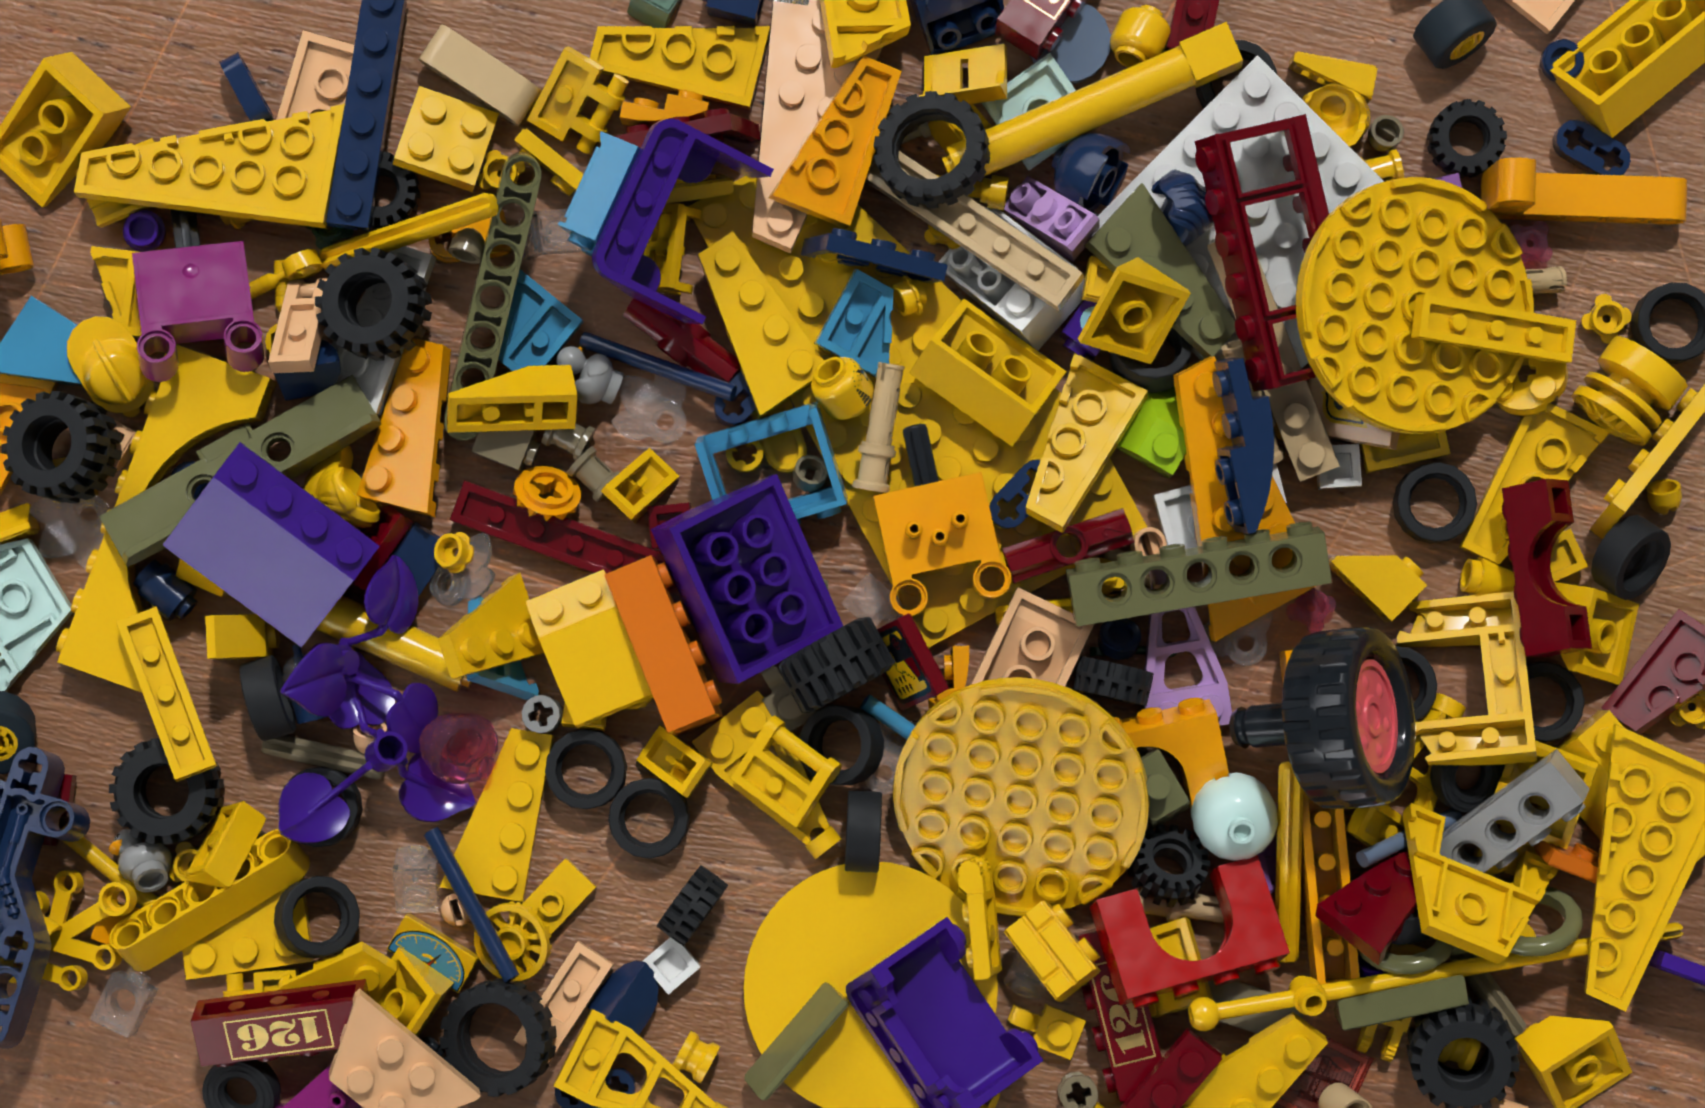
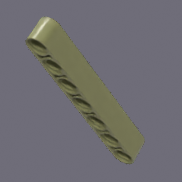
(493, 275)

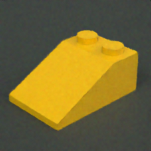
(54, 121)
(588, 649)

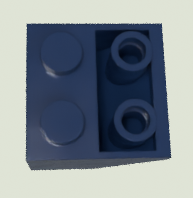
(956, 23)

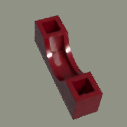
(1535, 519)

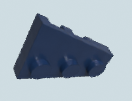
(916, 265)

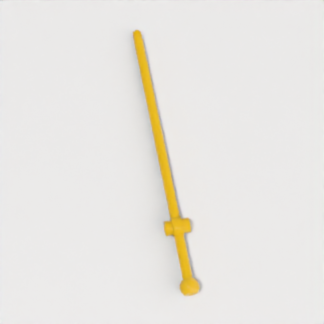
(1310, 996)

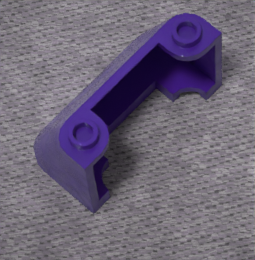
(939, 1024)

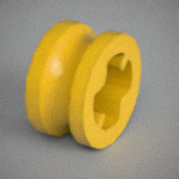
(740, 465)

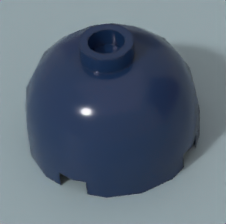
(1090, 170)

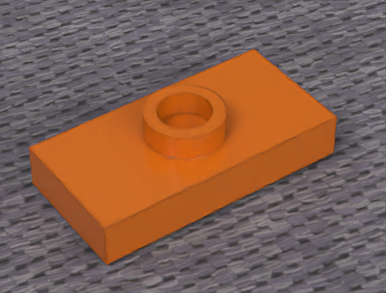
(1575, 860)

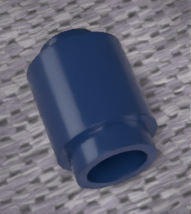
(163, 589)

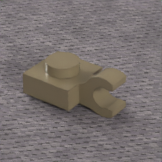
(781, 701)

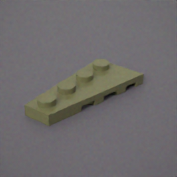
(1144, 232)

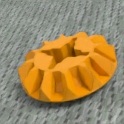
(541, 480)

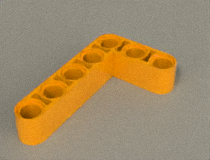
(1519, 193)

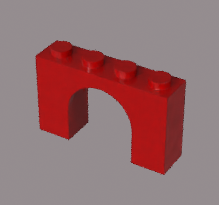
(1145, 970)

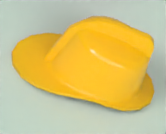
(108, 364)

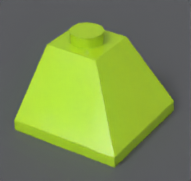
(1156, 434)

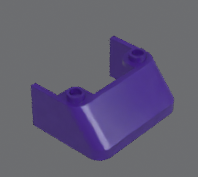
(667, 154)

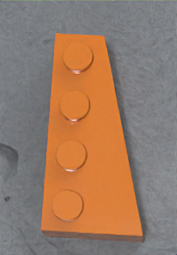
(663, 645)

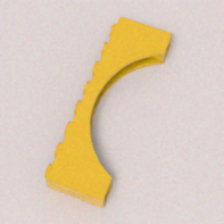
(184, 411)

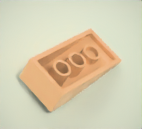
(1033, 642)

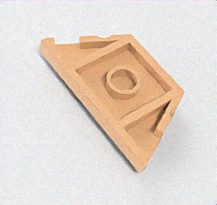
(391, 1067)

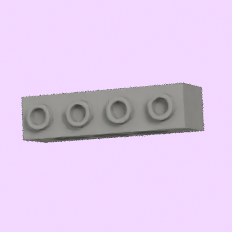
(1550, 779)

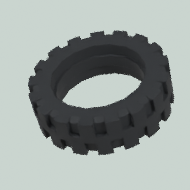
(915, 113)
(533, 1017)

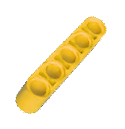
(199, 908)

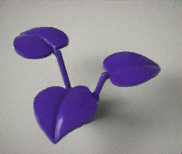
(321, 676)
(315, 813)

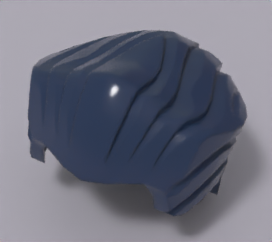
(1184, 205)

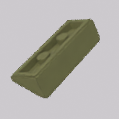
(1401, 1002)
(795, 1041)

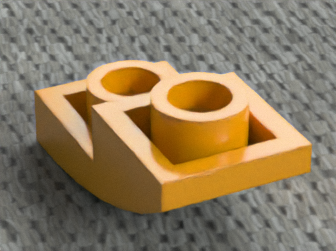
(647, 112)
(955, 669)

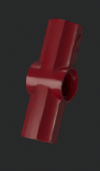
(684, 342)
(1094, 538)

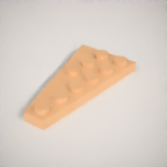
(796, 96)

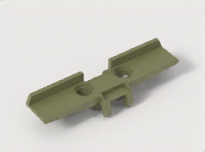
(312, 429)

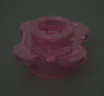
(1536, 233)
(1313, 620)

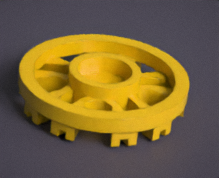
(517, 939)

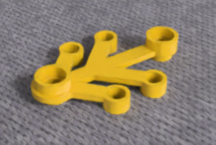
(65, 942)

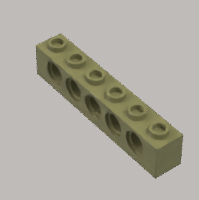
(1307, 569)

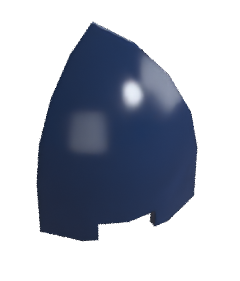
(307, 384)
(628, 996)

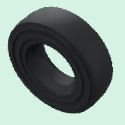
(1464, 800)
(256, 1072)

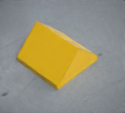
(1135, 312)
(413, 991)

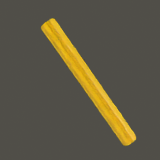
(416, 228)
(1289, 857)

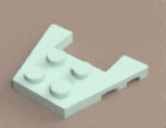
(30, 608)

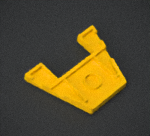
(1464, 903)

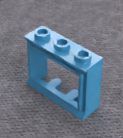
(598, 191)
(822, 502)

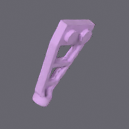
(1213, 682)

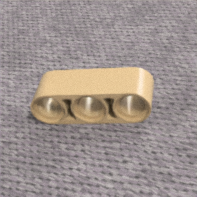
(480, 75)

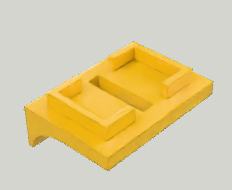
(985, 74)

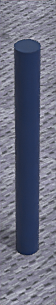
(658, 366)
(471, 904)

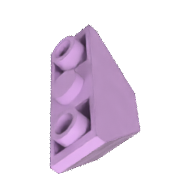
(1052, 217)

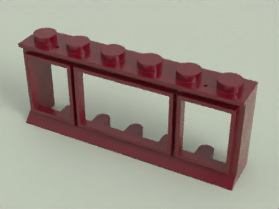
(1236, 245)

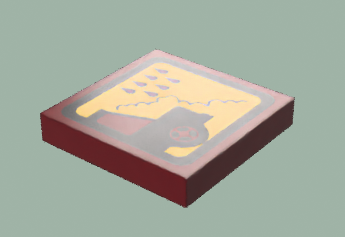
(915, 671)

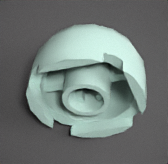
(1234, 816)

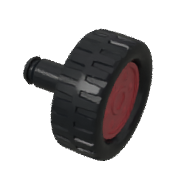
(1341, 719)

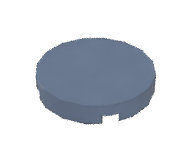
(1082, 46)

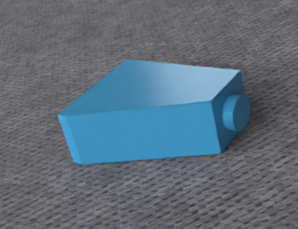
(38, 345)

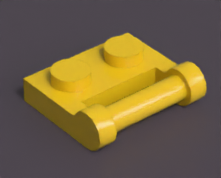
(778, 783)

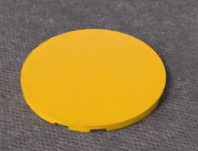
(1361, 299)
(1030, 784)
(832, 933)

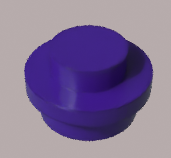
(144, 231)

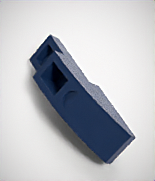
(1248, 462)

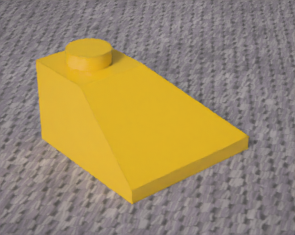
(1611, 633)
(1573, 1058)

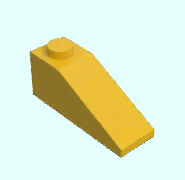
(516, 401)

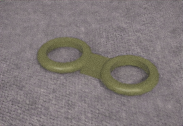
(1524, 946)

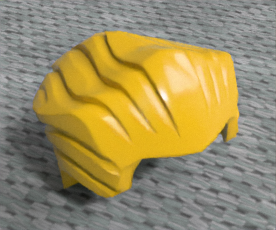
(1341, 110)

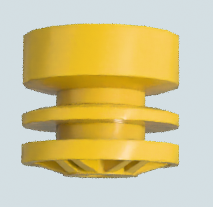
(1634, 383)

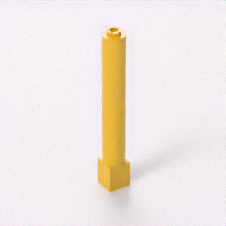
(1187, 65)
(411, 650)

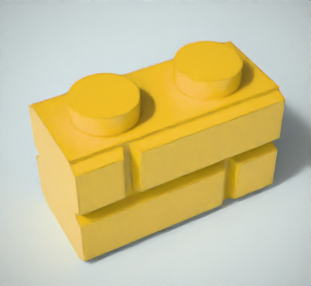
(1053, 950)

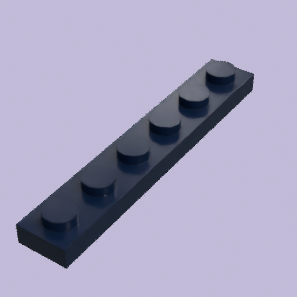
(366, 114)

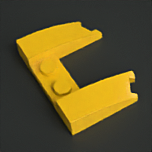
(1508, 729)

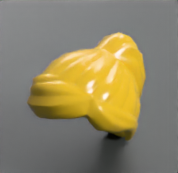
(337, 486)

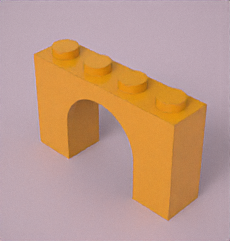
(1187, 733)

